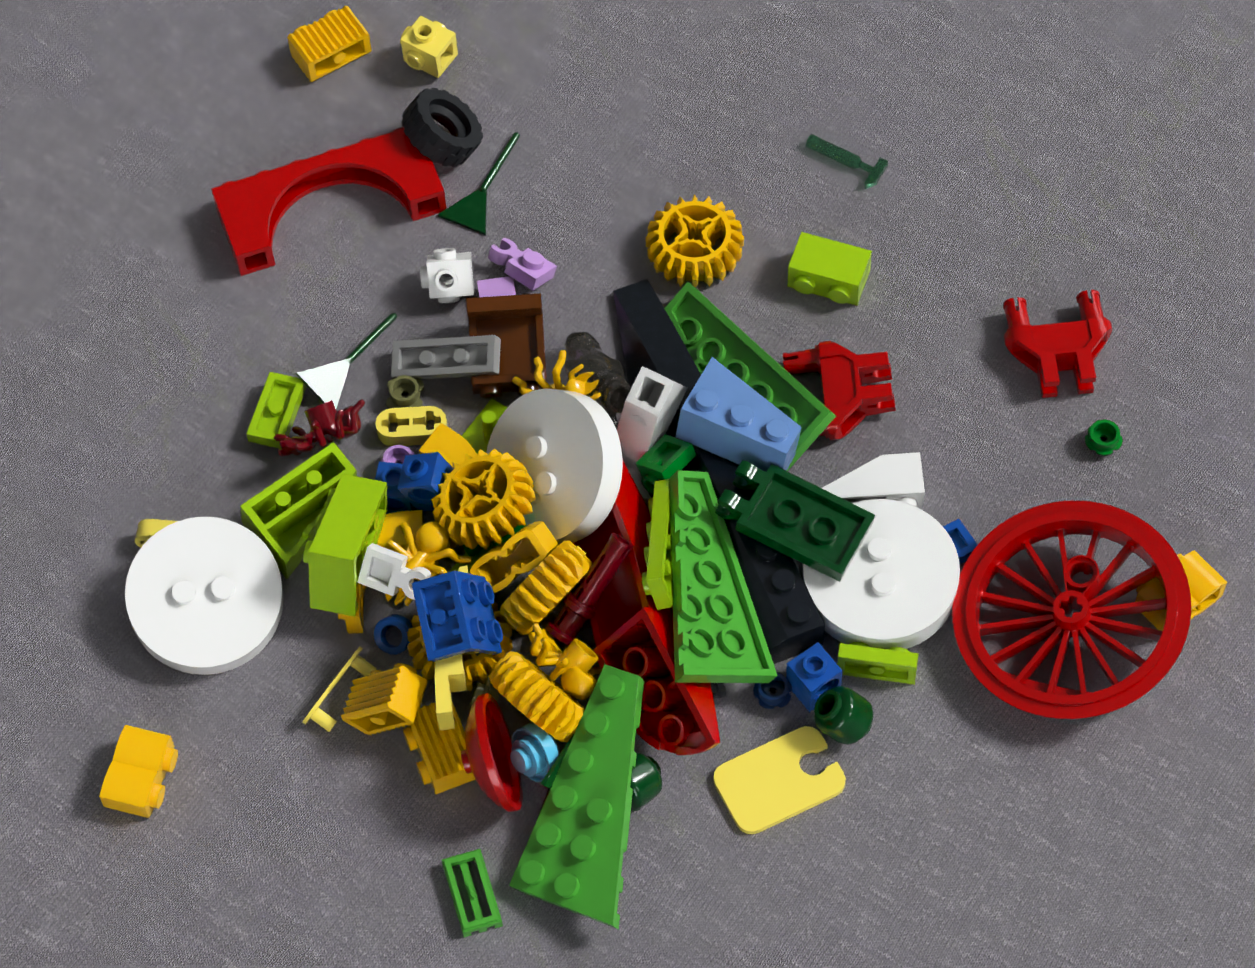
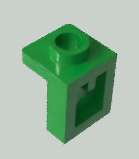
(664, 460)

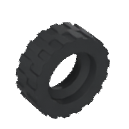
(430, 138)

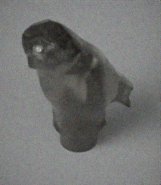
(612, 385)

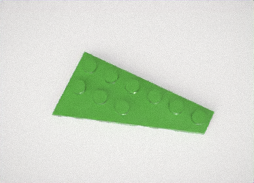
(712, 334)
(712, 608)
(585, 821)

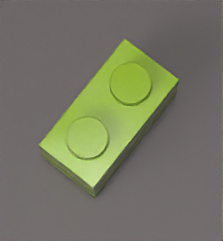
(829, 269)

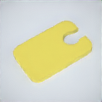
(769, 784)

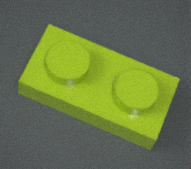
(276, 409)
(877, 663)

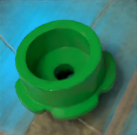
(1105, 429)

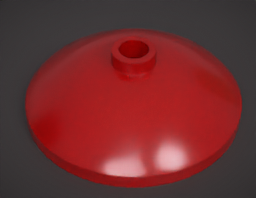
(489, 754)

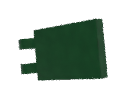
(796, 518)

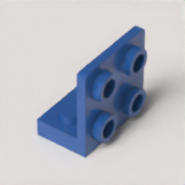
(457, 615)

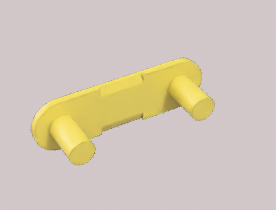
(319, 715)

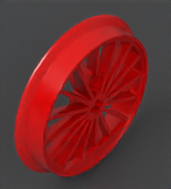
(1059, 520)

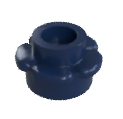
(770, 701)

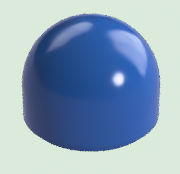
(380, 633)

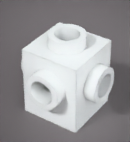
(448, 262)

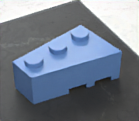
(736, 421)

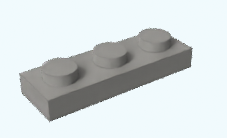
(446, 357)

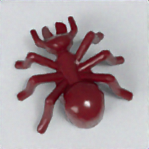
(324, 424)

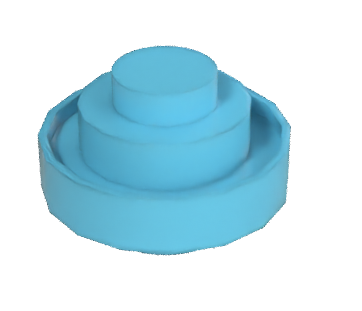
(533, 751)

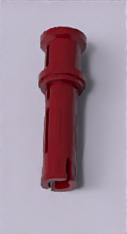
(581, 603)

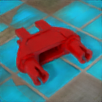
(1059, 345)
(843, 383)

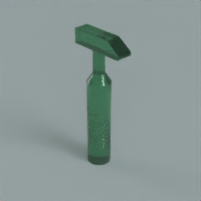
(848, 158)

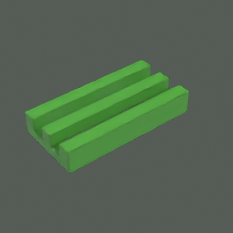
(480, 923)

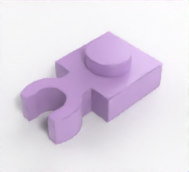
(524, 266)

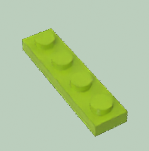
(658, 577)

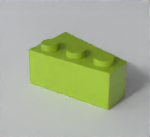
(288, 509)
(340, 542)

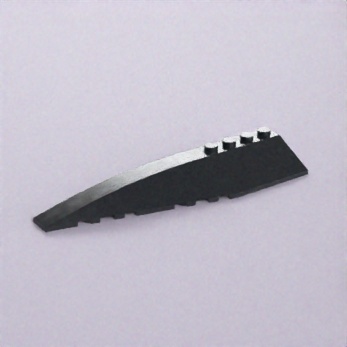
(773, 580)

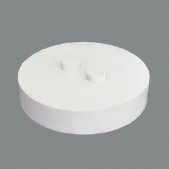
(569, 455)
(896, 584)
(204, 595)

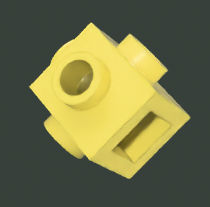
(428, 46)

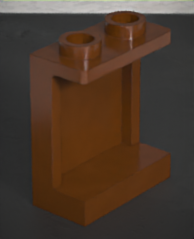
(521, 330)

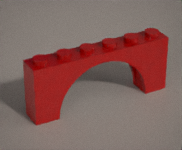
(256, 204)

